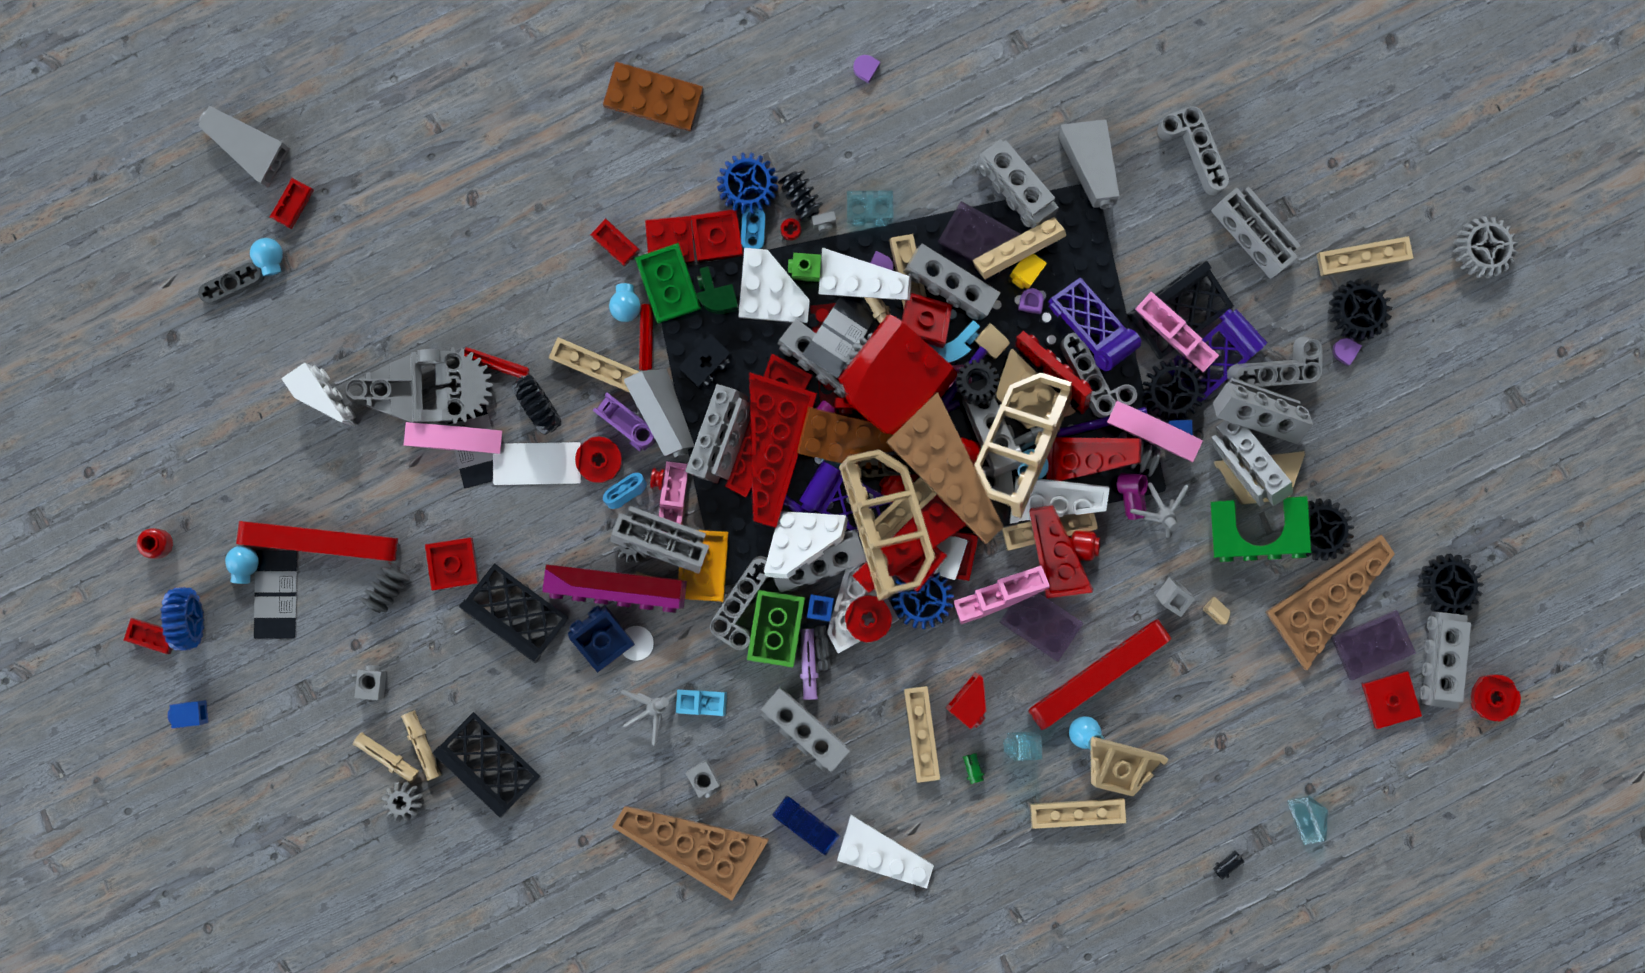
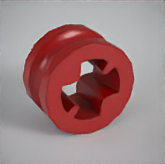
(785, 224)
(657, 478)

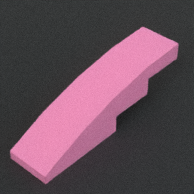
(1176, 332)
(1154, 431)
(452, 438)
(673, 492)
(1001, 595)

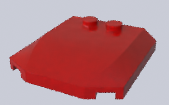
(895, 376)

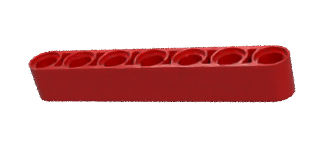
(317, 541)
(1099, 674)

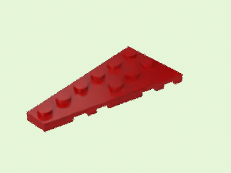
(776, 430)

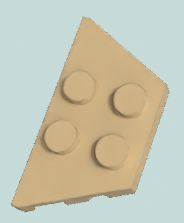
(1033, 400)
(1288, 462)
(1121, 766)

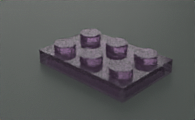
(974, 233)
(1042, 625)
(1373, 645)

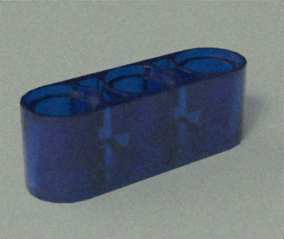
(806, 825)

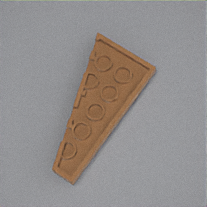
(940, 459)
(1323, 604)
(706, 852)

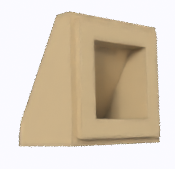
(992, 341)
(1217, 611)

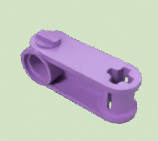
(624, 421)

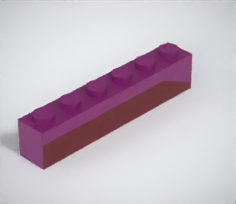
(614, 587)

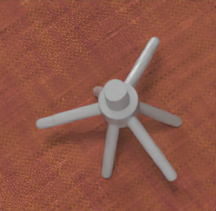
(1165, 515)
(654, 707)

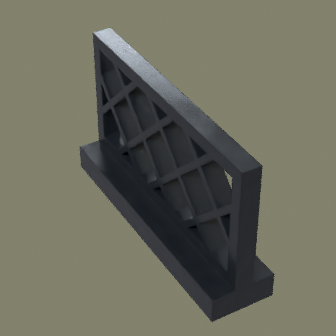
(1175, 290)
(501, 629)
(471, 779)

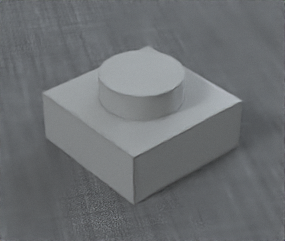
(824, 221)

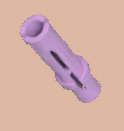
(807, 635)

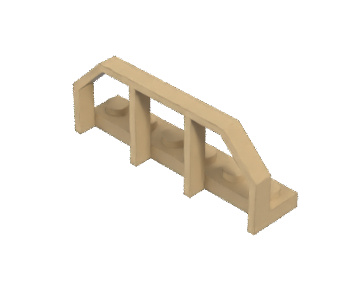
(1044, 440)
(864, 520)

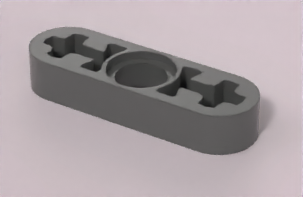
(219, 296)

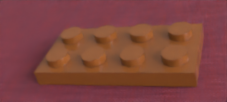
(653, 96)
(839, 436)

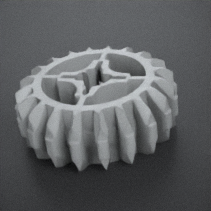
(1484, 264)

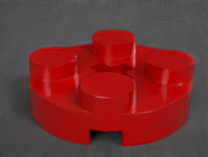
(590, 449)
(862, 606)
(1482, 702)

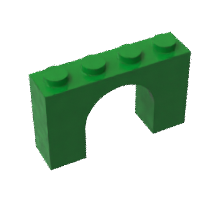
(1293, 540)

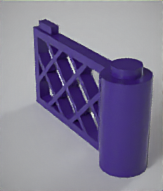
(1240, 335)
(1111, 349)
(823, 489)

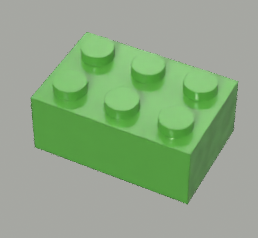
(775, 628)

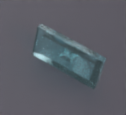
(1309, 819)

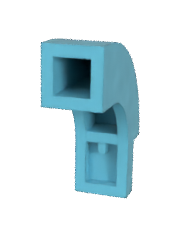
(957, 349)

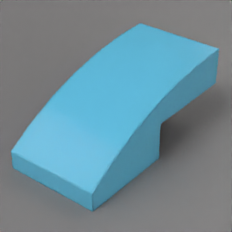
(701, 702)

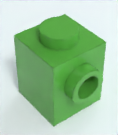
(805, 267)

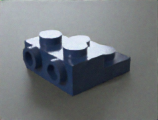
(600, 637)

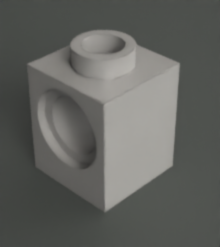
(1175, 597)
(363, 691)
(703, 768)

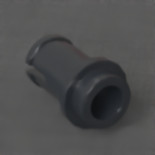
(1227, 866)

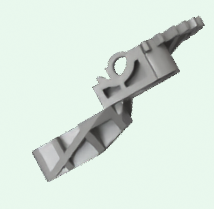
(404, 387)

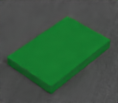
(668, 283)

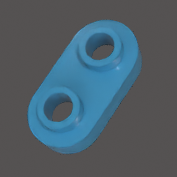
(753, 230)
(624, 490)

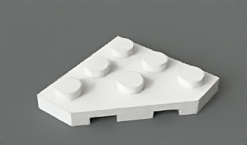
(769, 290)
(801, 540)
(848, 592)

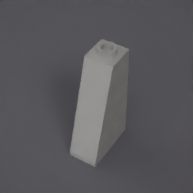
(249, 147)
(1092, 159)
(661, 410)

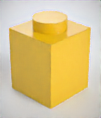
(1027, 271)

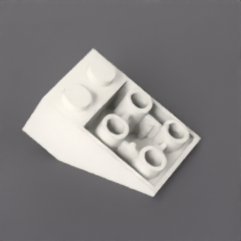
(312, 388)

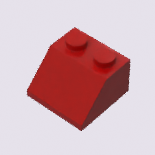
(970, 702)

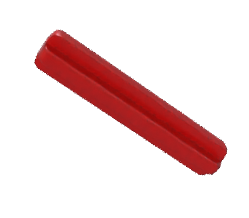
(646, 337)
(498, 363)

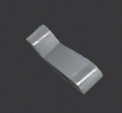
(1197, 151)
(1275, 369)
(1094, 373)
(743, 599)

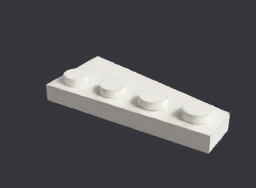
(856, 278)
(1065, 497)
(880, 854)

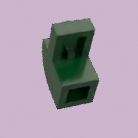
(715, 300)

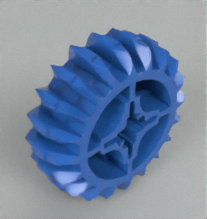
(739, 179)
(917, 615)
(182, 618)

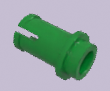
(973, 769)

